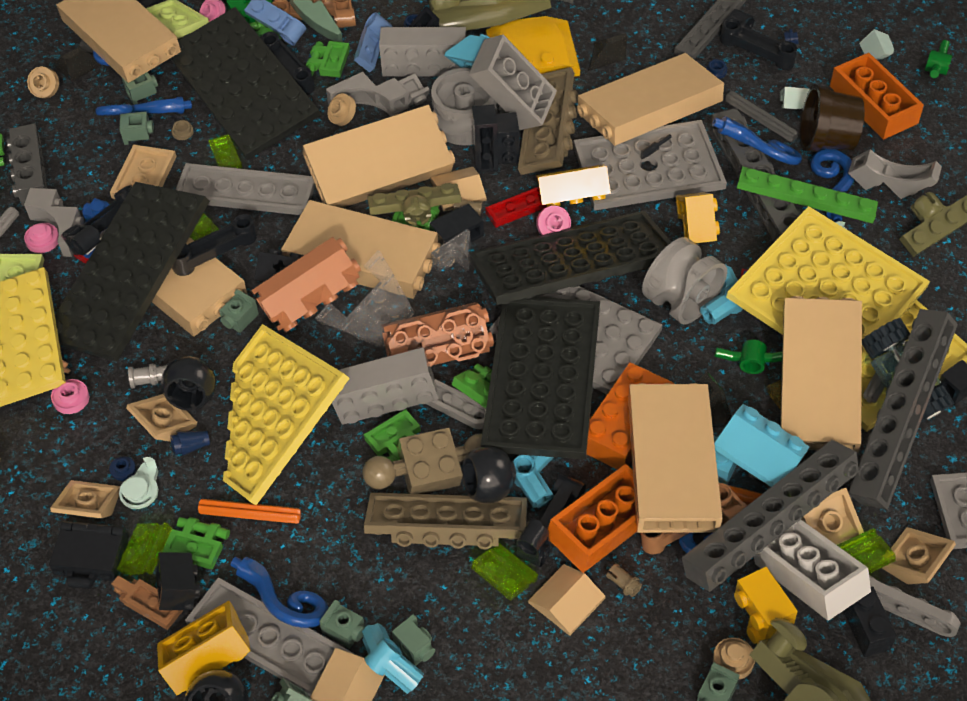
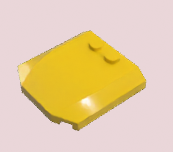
(542, 41)

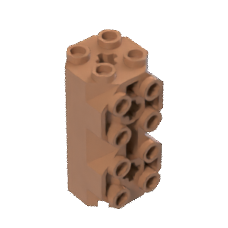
(307, 284)
(444, 334)

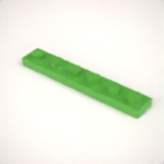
(807, 195)

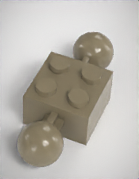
(426, 461)

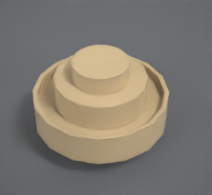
(43, 82)
(341, 109)
(735, 656)

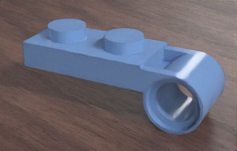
(285, 25)
(368, 46)

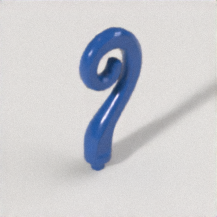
(156, 107)
(773, 148)
(839, 159)
(259, 577)

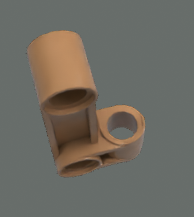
(340, 9)
(730, 504)

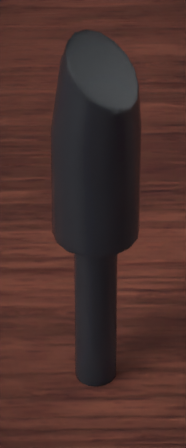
(654, 147)

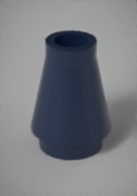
(188, 441)

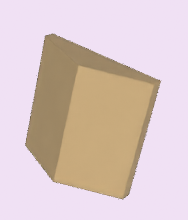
(468, 184)
(161, 417)
(87, 499)
(835, 518)
(918, 556)
(567, 598)
(346, 679)

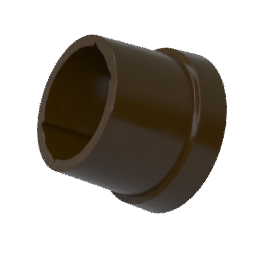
(831, 120)

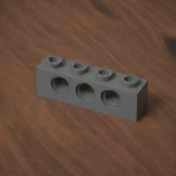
(26, 160)

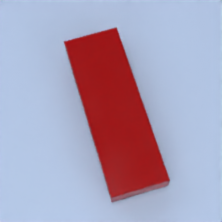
(515, 207)

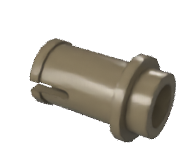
(477, 206)
(629, 584)

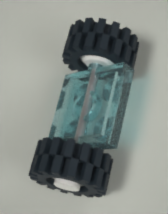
(886, 340)

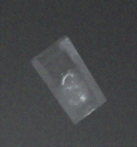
(452, 251)

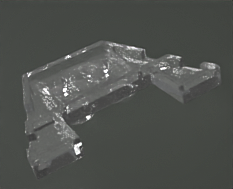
(381, 306)

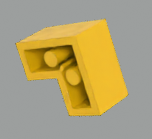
(698, 216)
(764, 602)

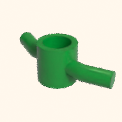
(939, 60)
(752, 356)

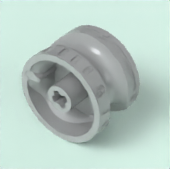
(453, 100)
(684, 279)

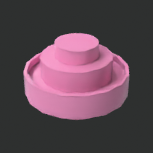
(212, 9)
(553, 220)
(41, 237)
(70, 397)

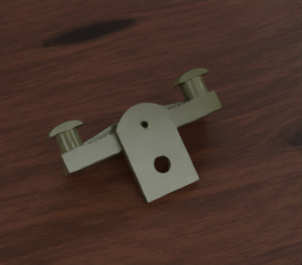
(484, 13)
(800, 673)

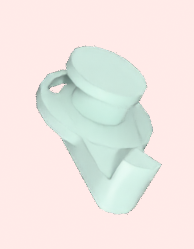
(142, 487)

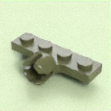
(414, 203)
(936, 222)

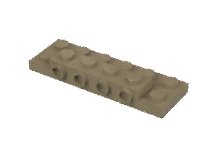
(548, 144)
(444, 519)

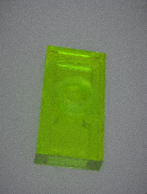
(225, 152)

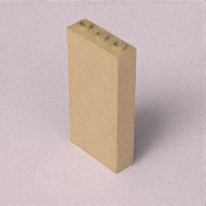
(121, 34)
(650, 98)
(378, 157)
(402, 245)
(198, 297)
(822, 371)
(673, 458)

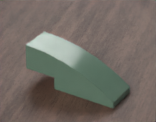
(317, 18)

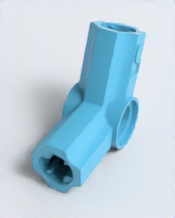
(721, 306)
(532, 482)
(387, 659)

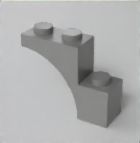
(387, 96)
(903, 180)
(47, 207)

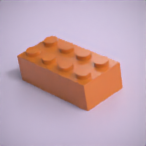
(886, 100)
(610, 425)
(596, 520)

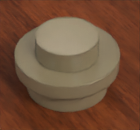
(182, 130)

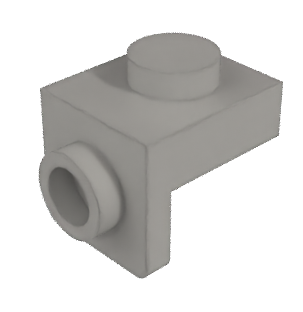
(416, 92)

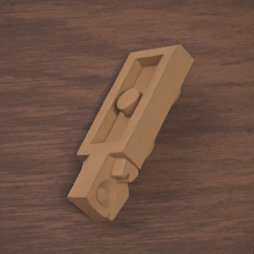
(144, 600)

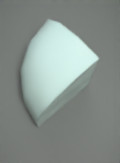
(877, 44)
(793, 97)

